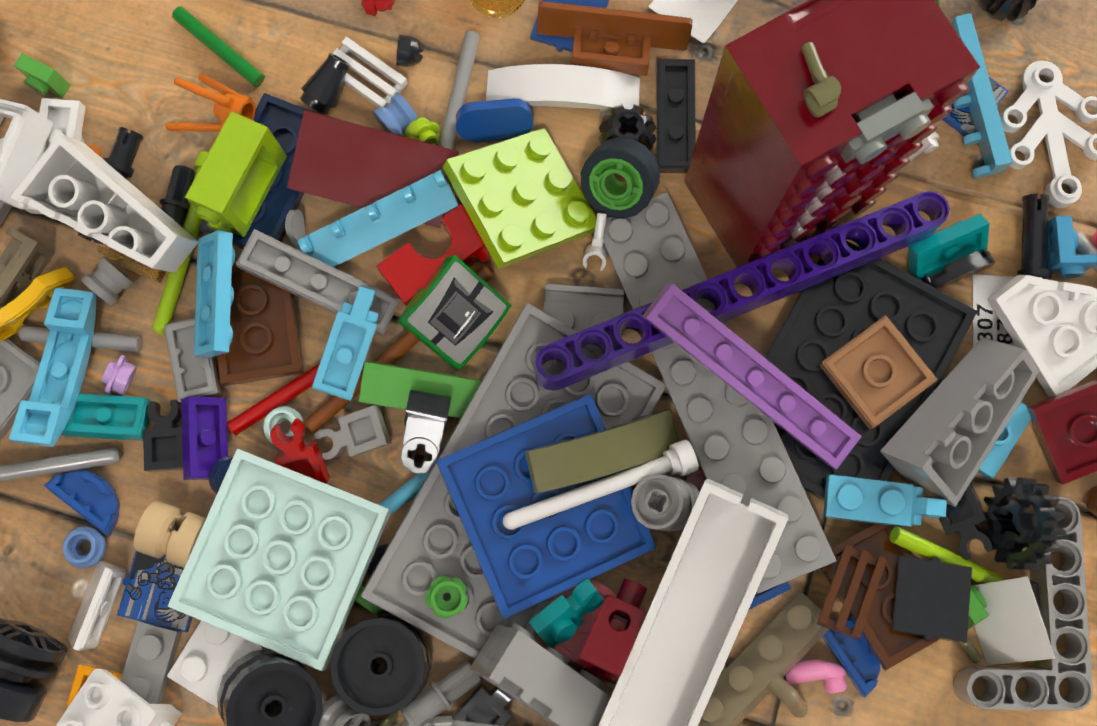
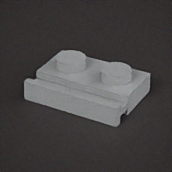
(582, 306)

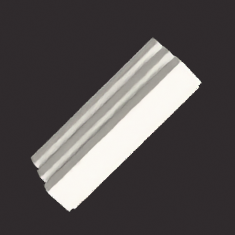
(400, 81)

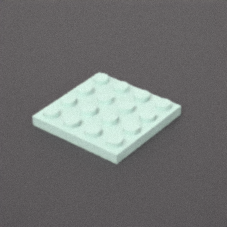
(280, 559)

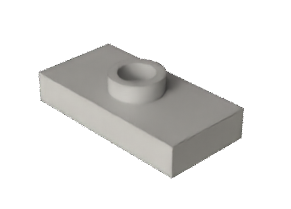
(191, 374)

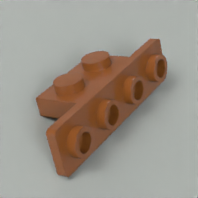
(611, 36)

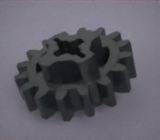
(1023, 523)

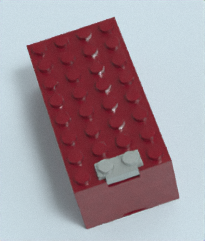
(779, 173)

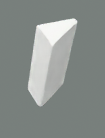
(96, 606)

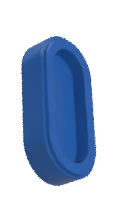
(494, 120)

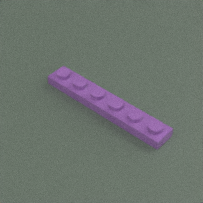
(751, 375)

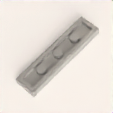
(309, 277)

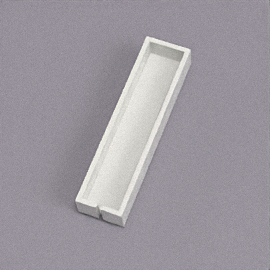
(696, 611)

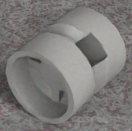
(664, 502)

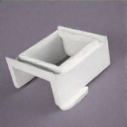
(20, 146)

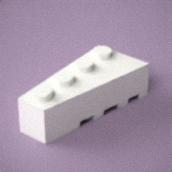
(96, 200)

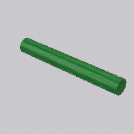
(218, 46)

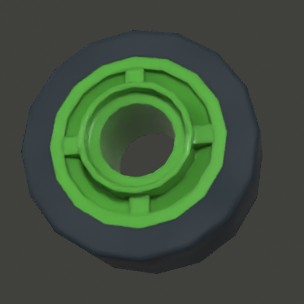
(631, 161)

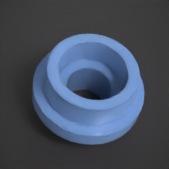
(73, 543)

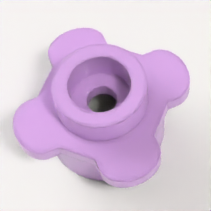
(118, 375)

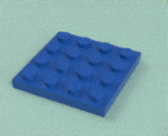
(556, 551)

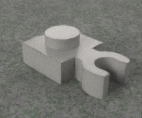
(359, 433)

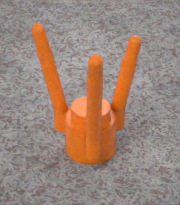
(224, 104)

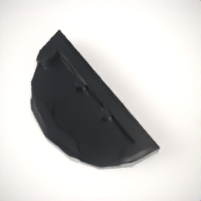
(960, 269)

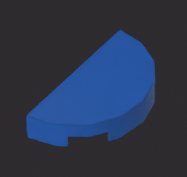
(89, 496)
(855, 658)

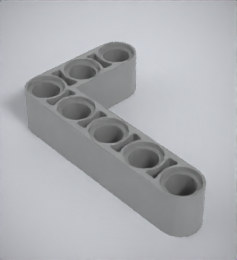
(1071, 622)

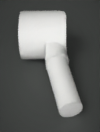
(597, 247)

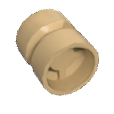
(167, 533)

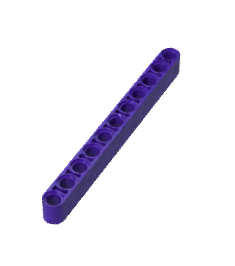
(758, 276)

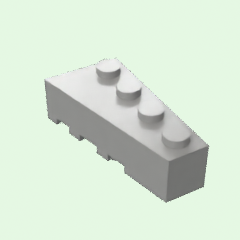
(961, 420)

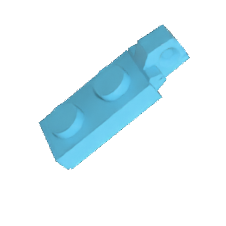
(347, 346)
(878, 502)

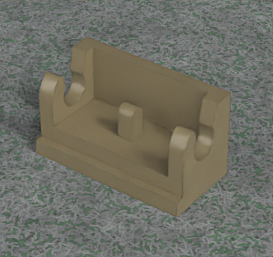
(20, 265)

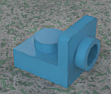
(1062, 248)

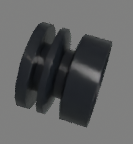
(25, 655)

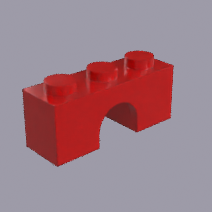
(409, 271)

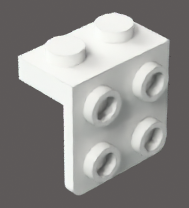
(111, 703)

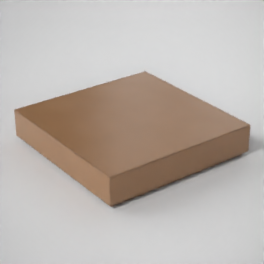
(878, 372)

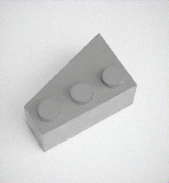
(540, 678)

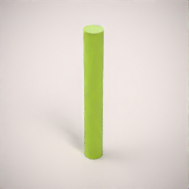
(930, 550)

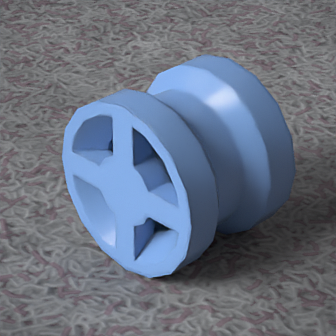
(396, 115)

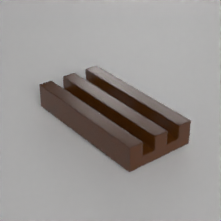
(863, 558)

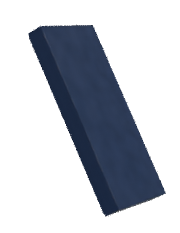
(284, 123)

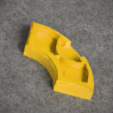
(34, 297)

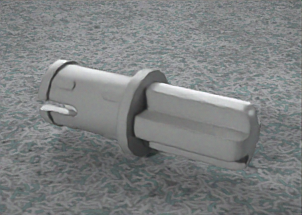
(441, 695)

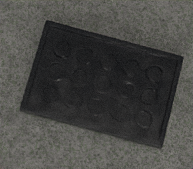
(832, 316)

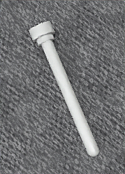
(678, 460)

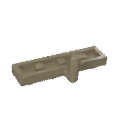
(764, 666)

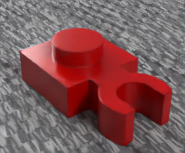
(299, 456)

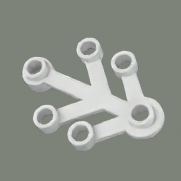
(1052, 126)

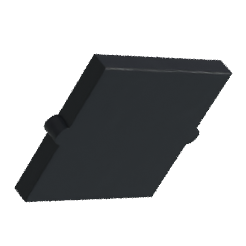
(932, 599)

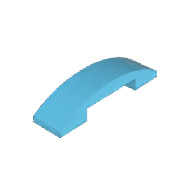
(61, 369)

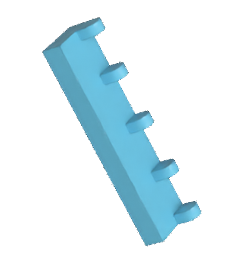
(982, 107)
(381, 220)

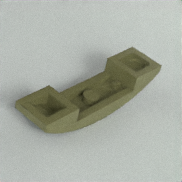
(601, 452)

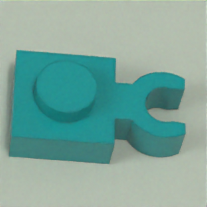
(563, 616)

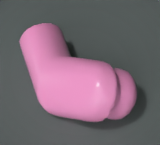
(816, 670)

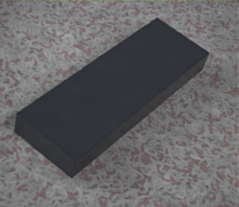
(675, 114)

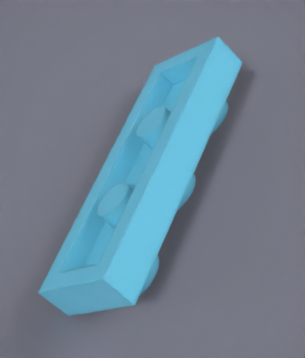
(214, 294)

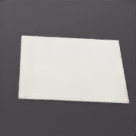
(1014, 624)

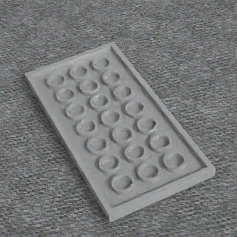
(431, 533)

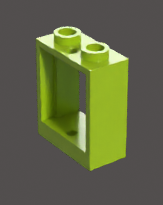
(236, 175)

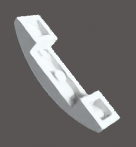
(564, 86)

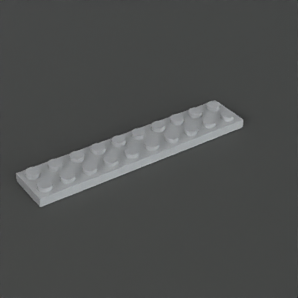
(728, 433)

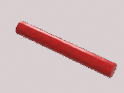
(273, 401)

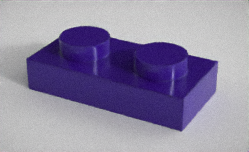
(203, 435)

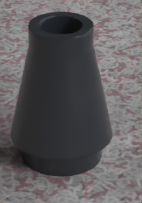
(325, 85)

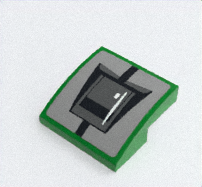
(454, 312)

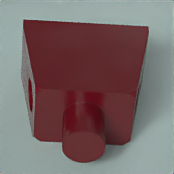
(607, 648)

